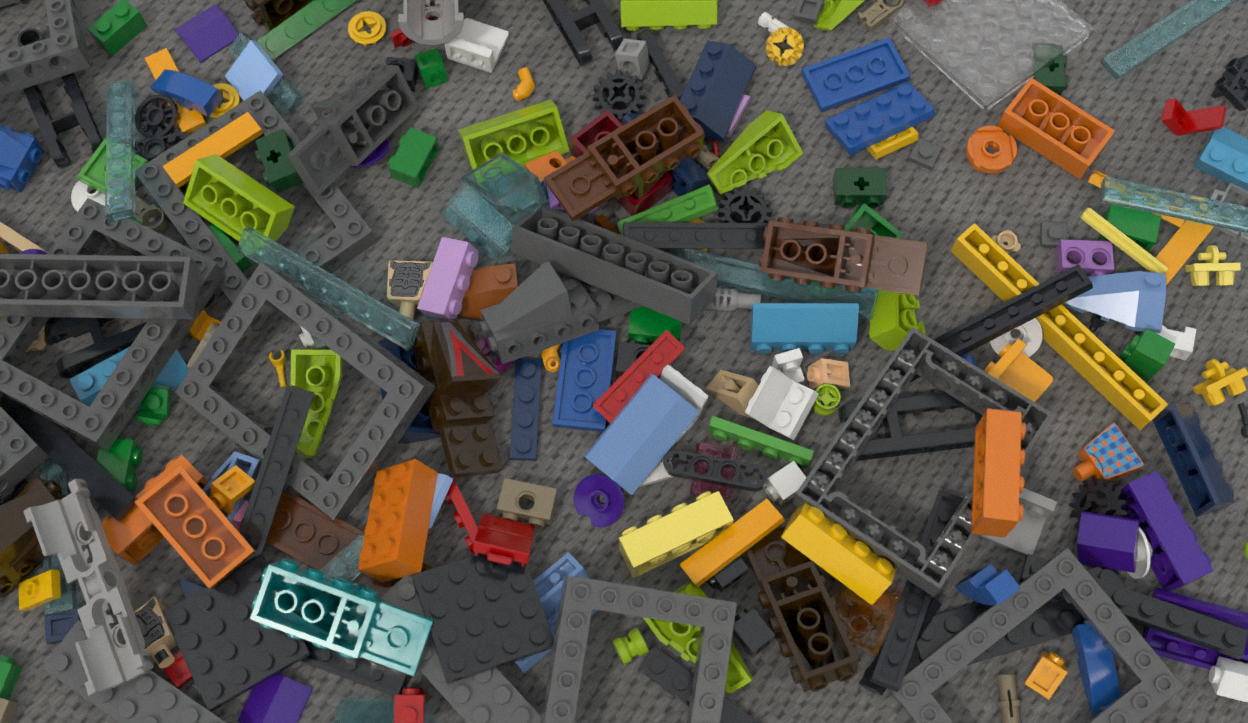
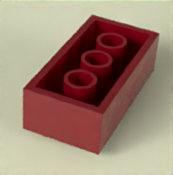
(597, 129)

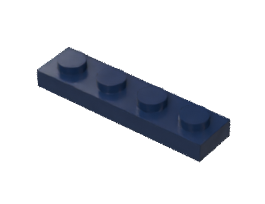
(526, 409)

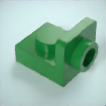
(431, 68)
(155, 405)

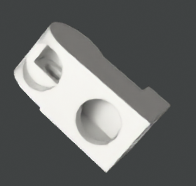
(1183, 341)

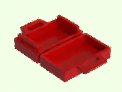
(504, 539)

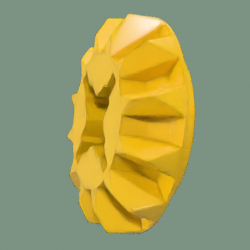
(374, 21)
(789, 56)
(230, 96)

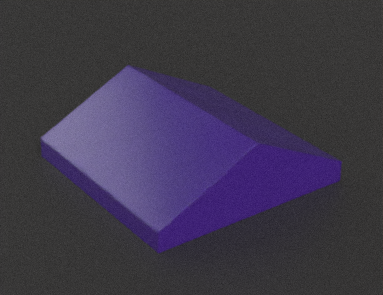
(207, 33)
(1108, 541)
(275, 701)

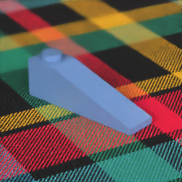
(1127, 298)

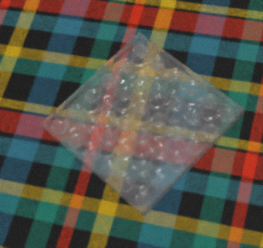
(991, 44)

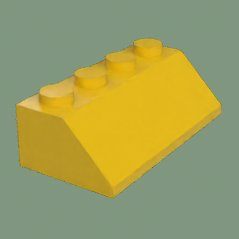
(838, 553)

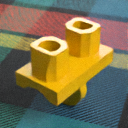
(1231, 379)

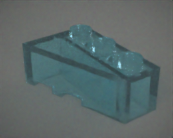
(479, 221)

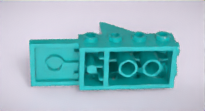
(340, 616)

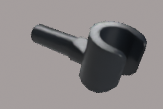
(1096, 322)
(1244, 415)

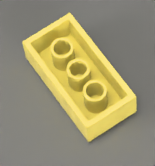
(675, 533)

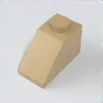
(733, 390)

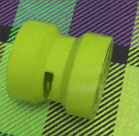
(828, 395)
(630, 646)

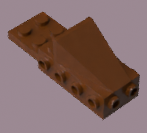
(628, 159)
(842, 257)

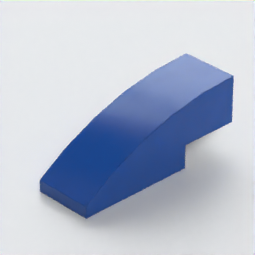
(188, 91)
(988, 586)
(1095, 667)

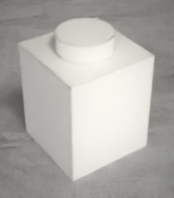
(785, 483)
(1230, 679)

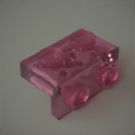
(697, 487)

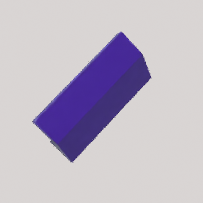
(1188, 652)

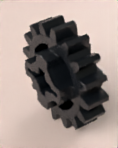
(618, 86)
(753, 203)
(1096, 498)

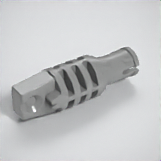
(730, 299)

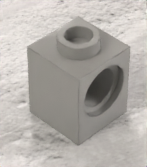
(633, 57)

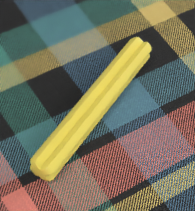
(1122, 241)

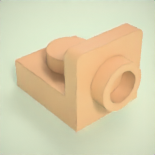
(828, 372)

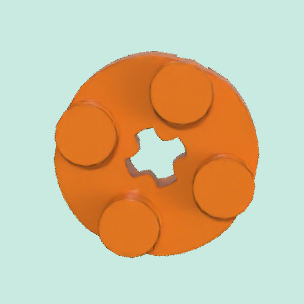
(1000, 141)

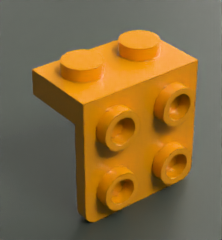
(1020, 371)

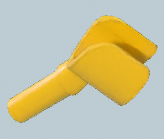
(279, 364)

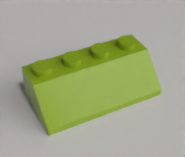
(668, 13)
(518, 134)
(235, 200)

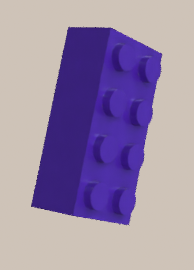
(1174, 544)

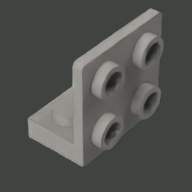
(1027, 531)

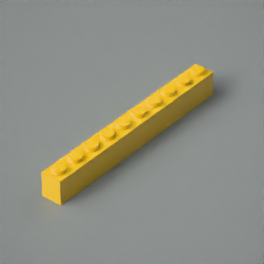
(1062, 330)

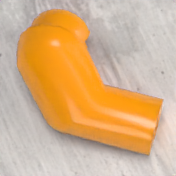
(526, 85)
(551, 358)

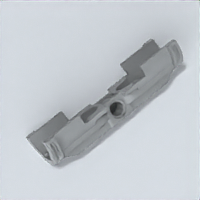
(421, 30)
(107, 610)

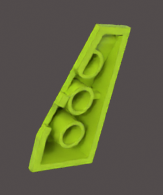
(756, 152)
(320, 373)

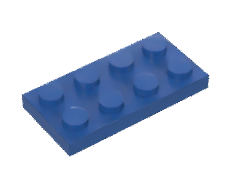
(855, 74)
(879, 118)
(583, 379)

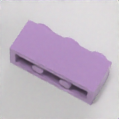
(448, 279)

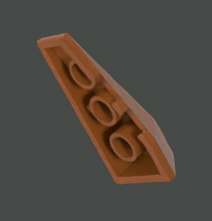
(488, 288)

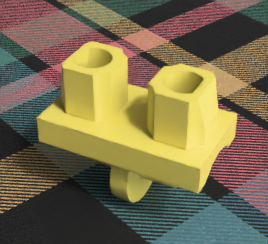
(1224, 271)

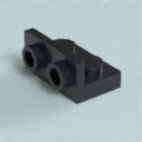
(1234, 83)

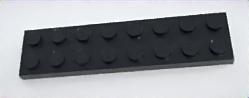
(1047, 623)

